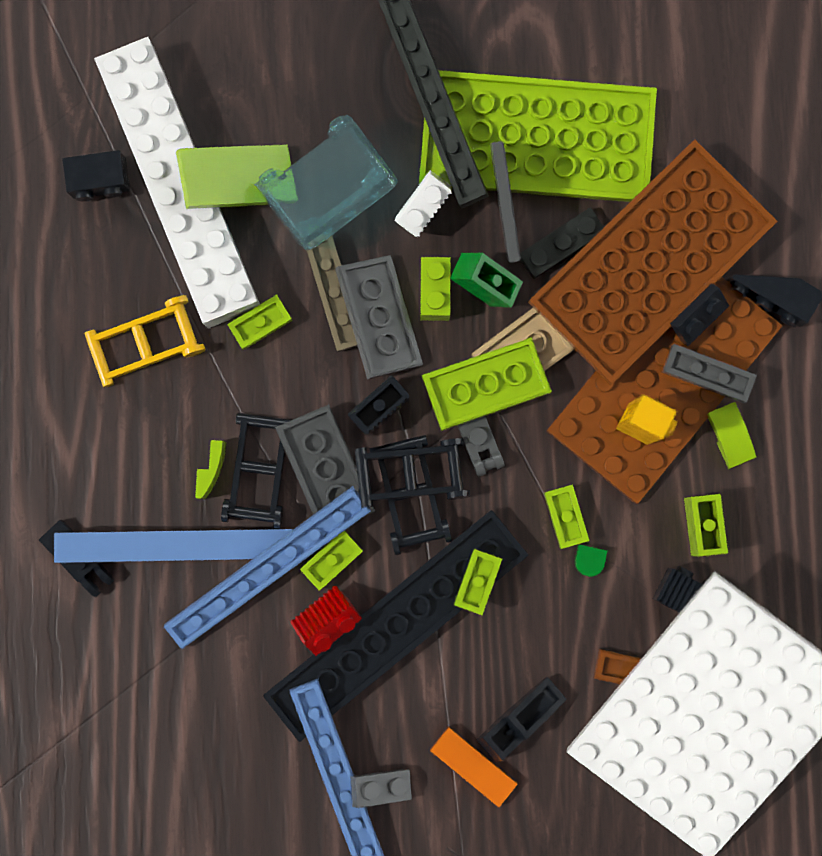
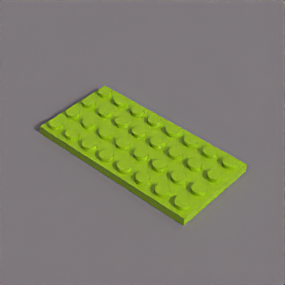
(554, 134)

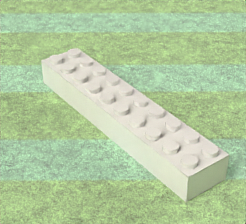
(155, 134)

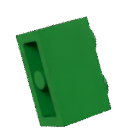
(486, 279)

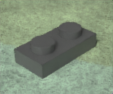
(381, 788)

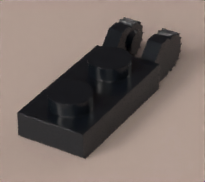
(77, 570)

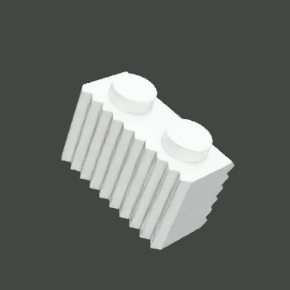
(423, 203)

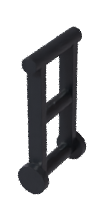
(447, 446)
(230, 506)
(442, 528)

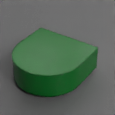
(589, 560)

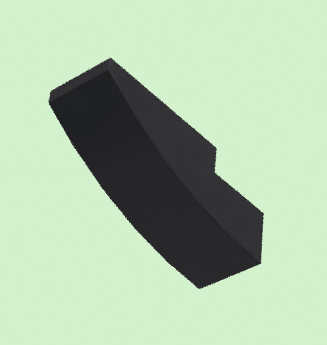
(521, 720)

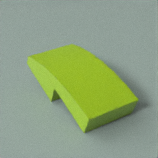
(731, 435)
(208, 477)

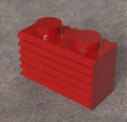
(325, 620)

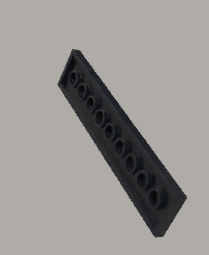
(395, 623)

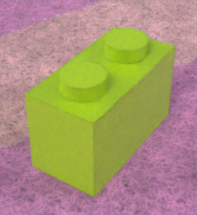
(435, 288)
(706, 525)

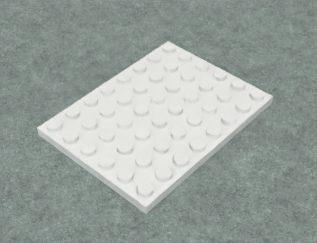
(709, 717)

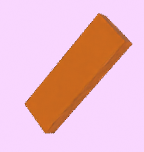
(473, 766)

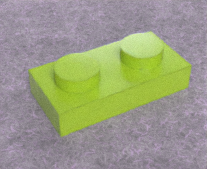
(259, 322)
(566, 516)
(331, 560)
(478, 582)

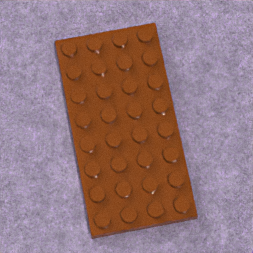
(652, 261)
(591, 417)

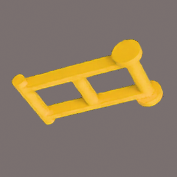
(173, 306)

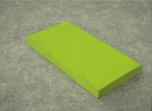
(227, 174)
(486, 384)

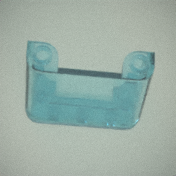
(328, 184)

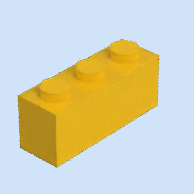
(647, 420)

